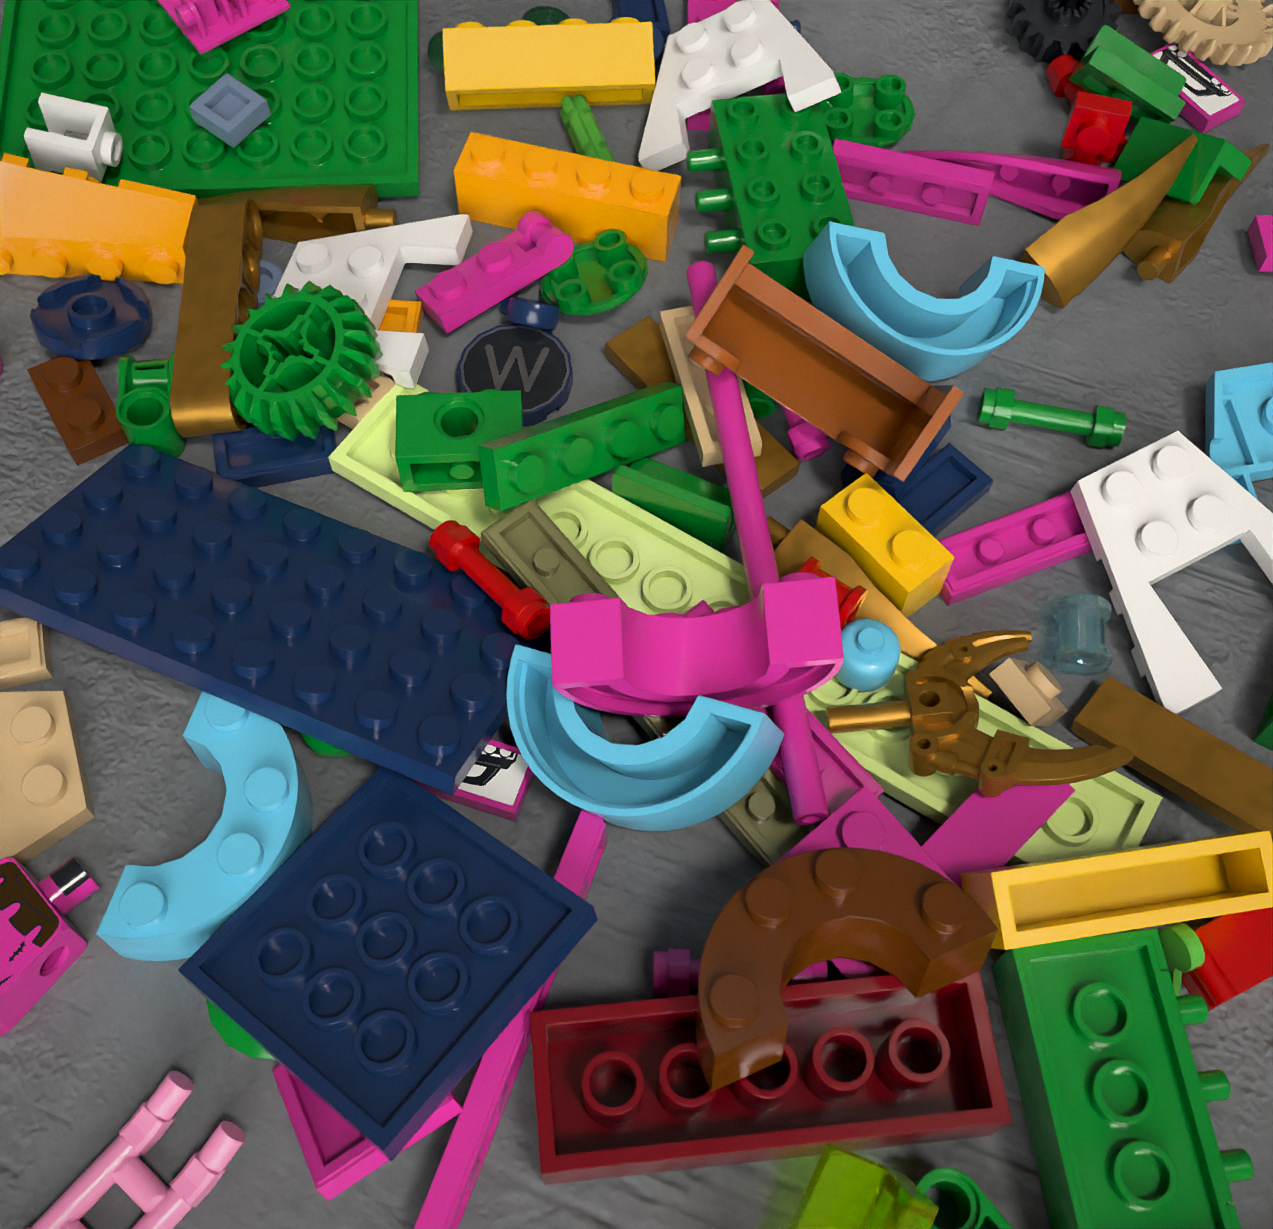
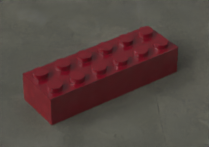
(856, 1072)

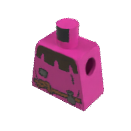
(36, 933)

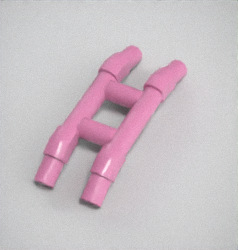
(121, 1165)

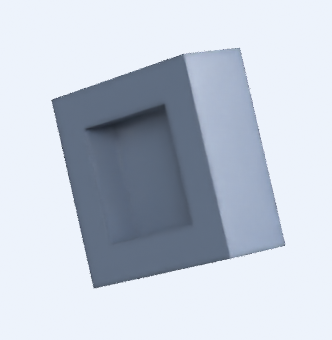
(229, 110)

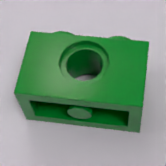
(427, 432)

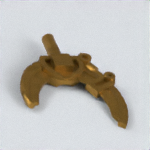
(945, 719)

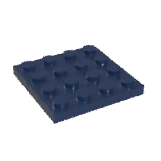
(389, 955)

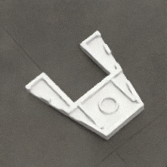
(1152, 520)

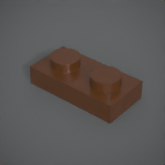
(78, 407)

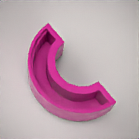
(660, 663)

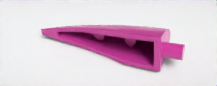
(1036, 182)

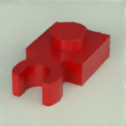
(1094, 128)

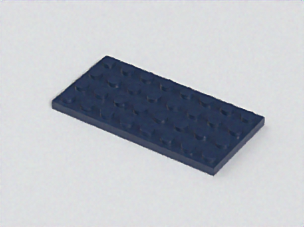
(272, 611)

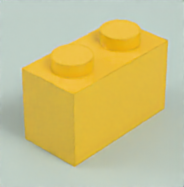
(886, 544)

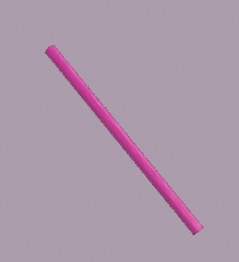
(759, 561)

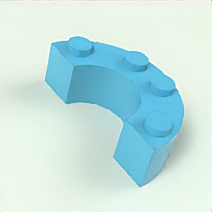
(931, 337)
(643, 787)
(264, 820)

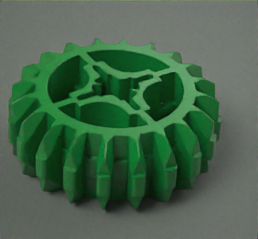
(302, 361)

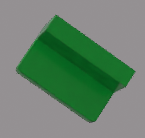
(1127, 72)
(1210, 156)
(678, 499)

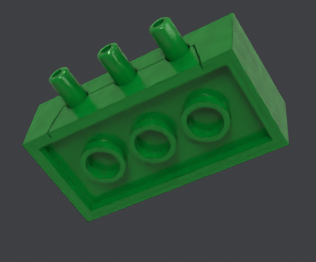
(771, 182)
(1116, 1086)

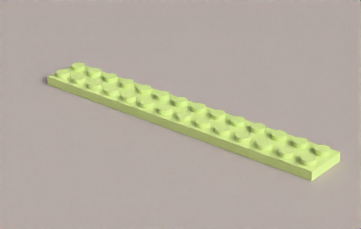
(671, 572)

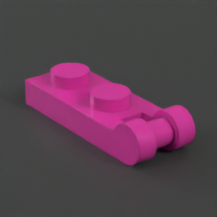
(495, 272)

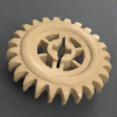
(1214, 29)

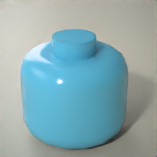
(869, 654)

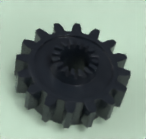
(1059, 26)

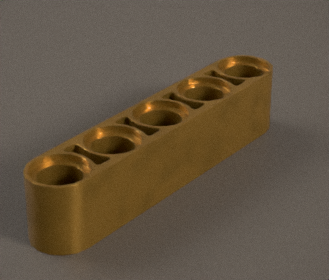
(217, 287)

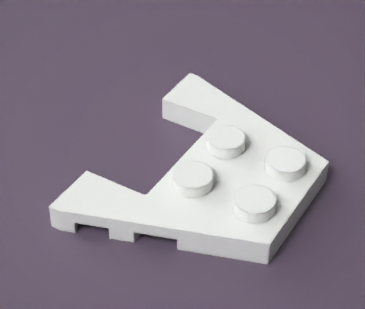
(725, 59)
(368, 269)

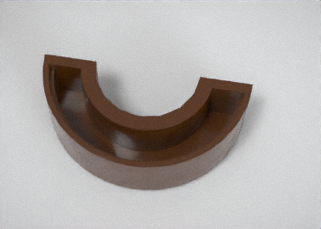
(816, 911)

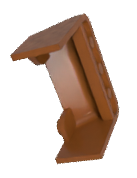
(819, 370)

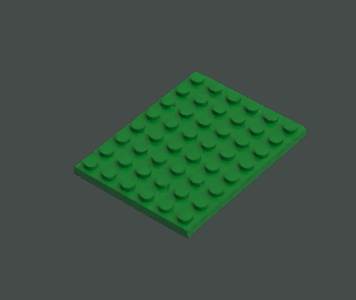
(331, 71)

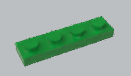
(581, 445)

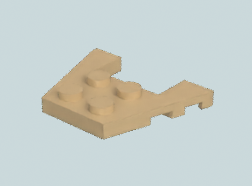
(40, 773)

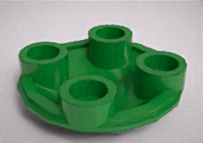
(869, 110)
(596, 276)

